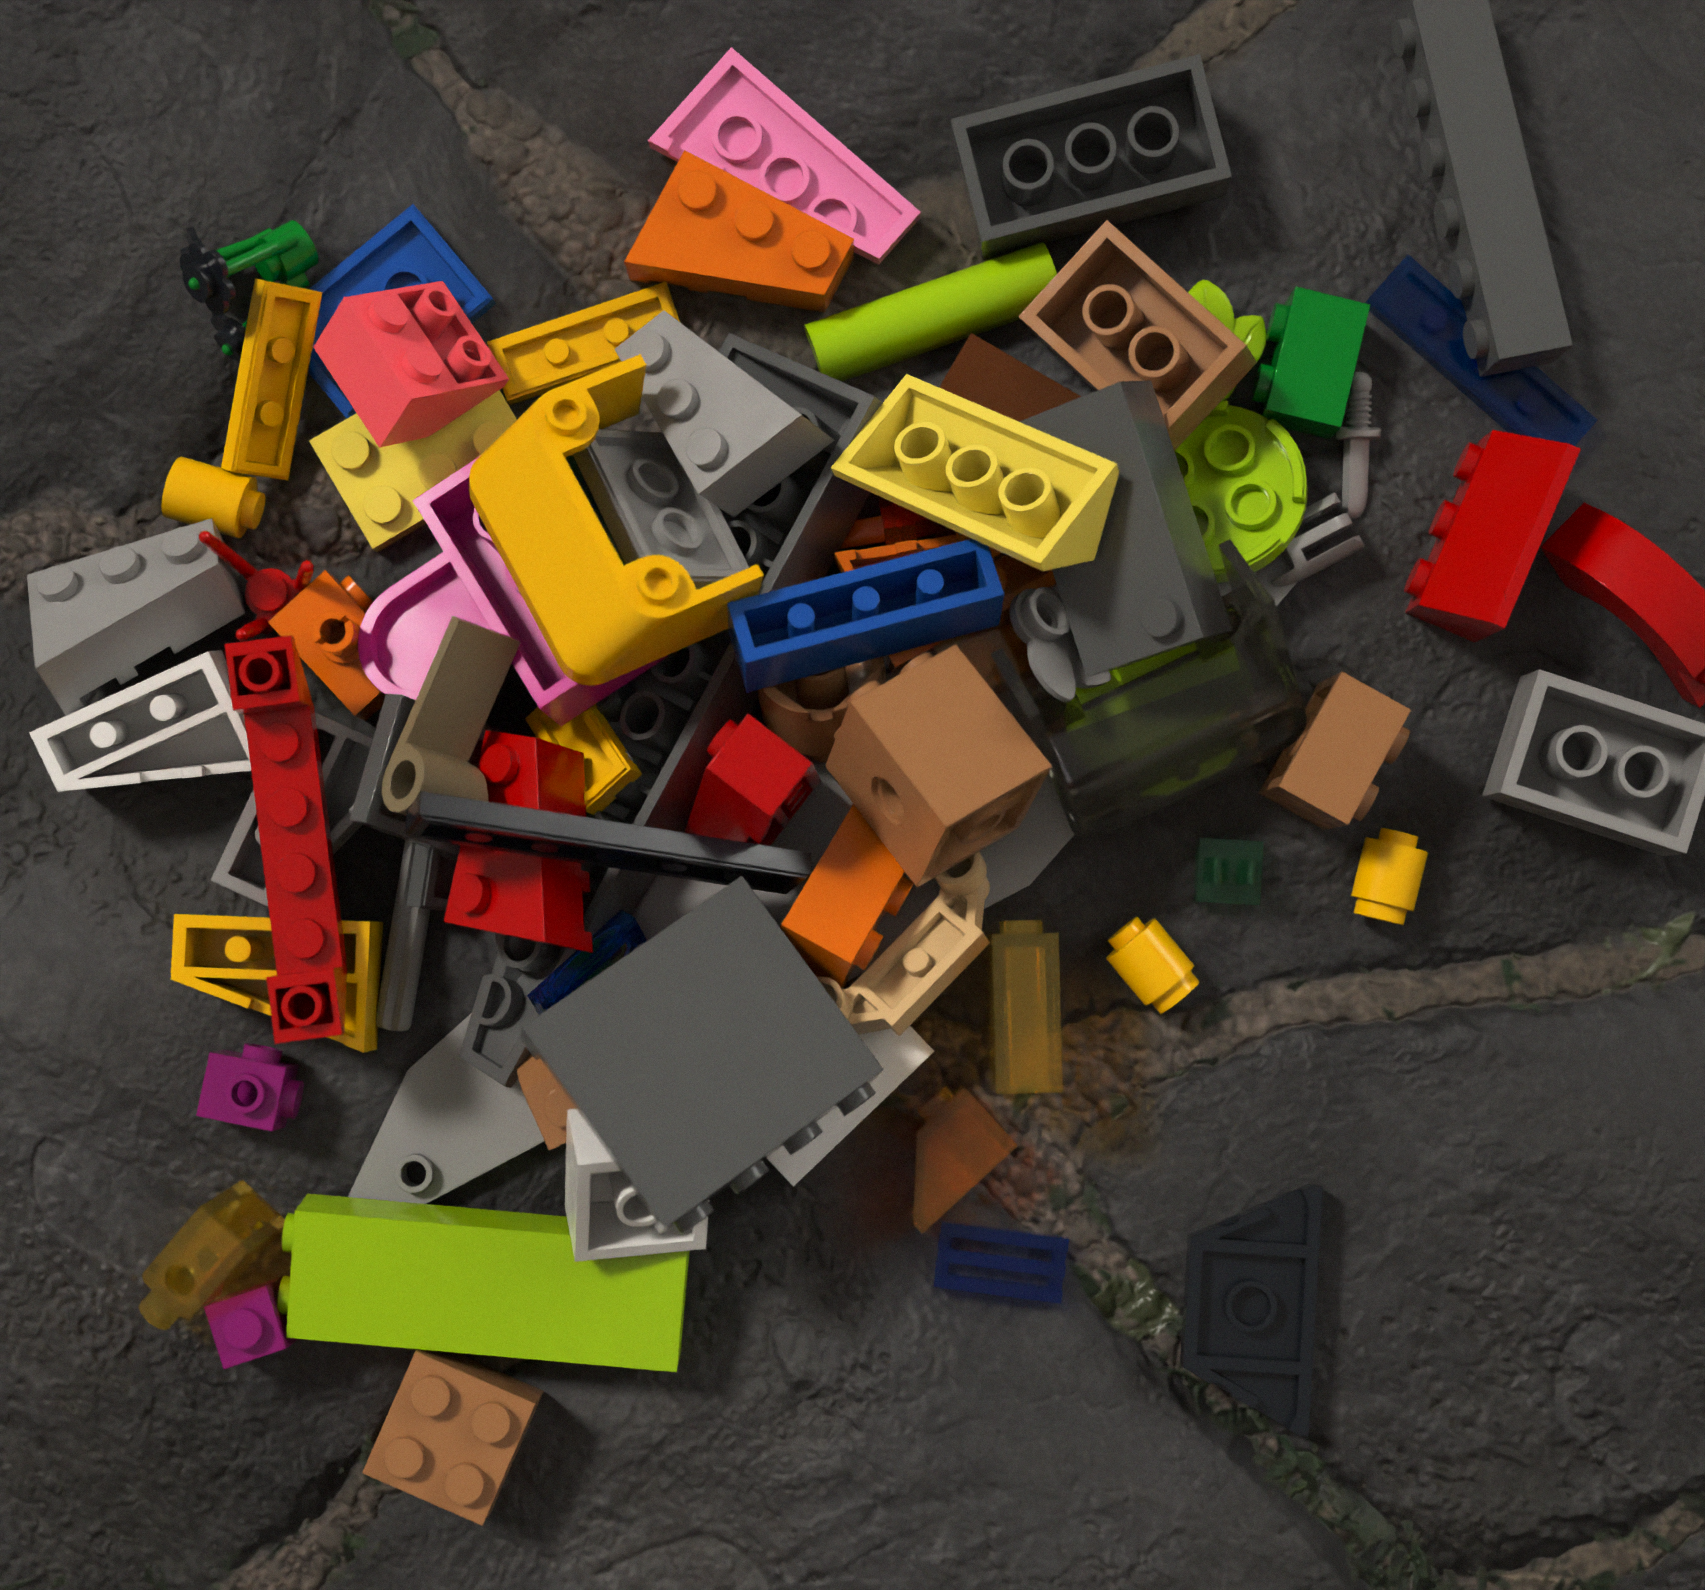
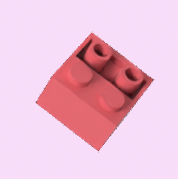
(408, 360)

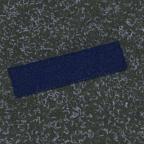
(1432, 324)

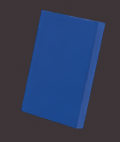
(396, 257)

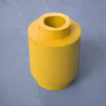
(1388, 876)
(1151, 964)

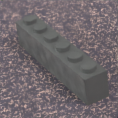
(1481, 184)

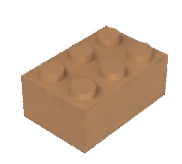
(1129, 321)

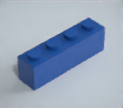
(865, 613)

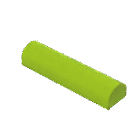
(929, 314)

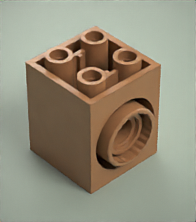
(935, 763)

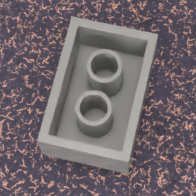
(1601, 763)

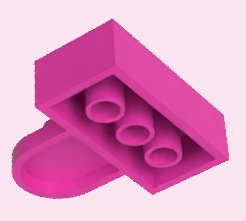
(473, 584)

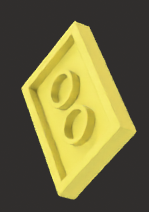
(385, 480)

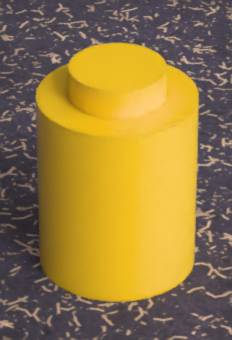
(204, 491)

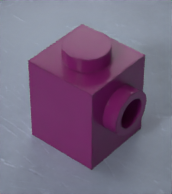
(250, 1088)

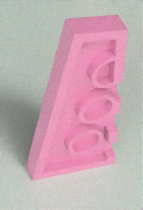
(773, 144)

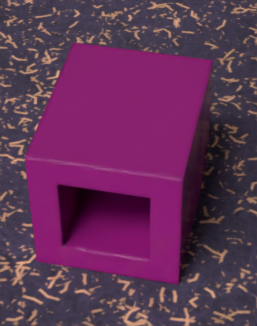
(248, 1324)

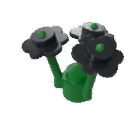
(275, 253)

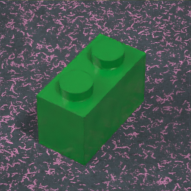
(1311, 361)

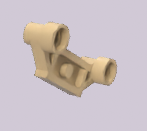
(922, 957)

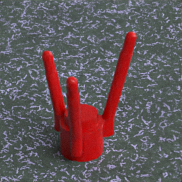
(266, 589)

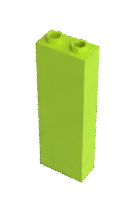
(475, 1285)

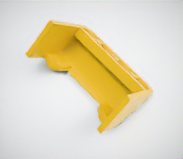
(587, 603)

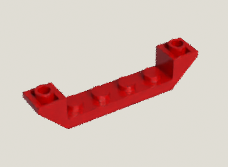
(294, 838)

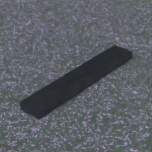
(604, 843)

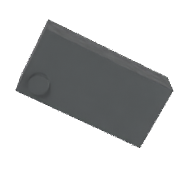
(1091, 156)
(1151, 568)

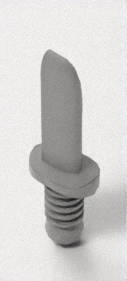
(1356, 446)

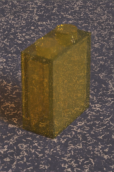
(1023, 1009)

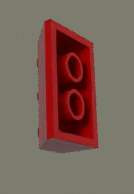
(1489, 532)

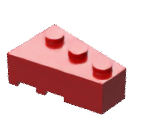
(750, 785)
(520, 892)

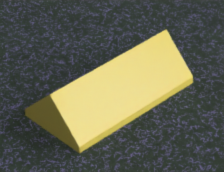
(983, 475)

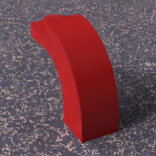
(1640, 587)

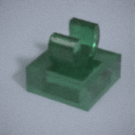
(1228, 871)

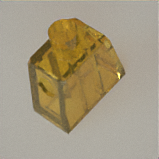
(208, 1255)

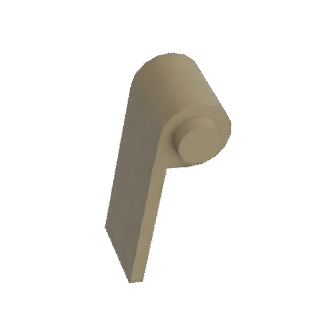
(449, 718)

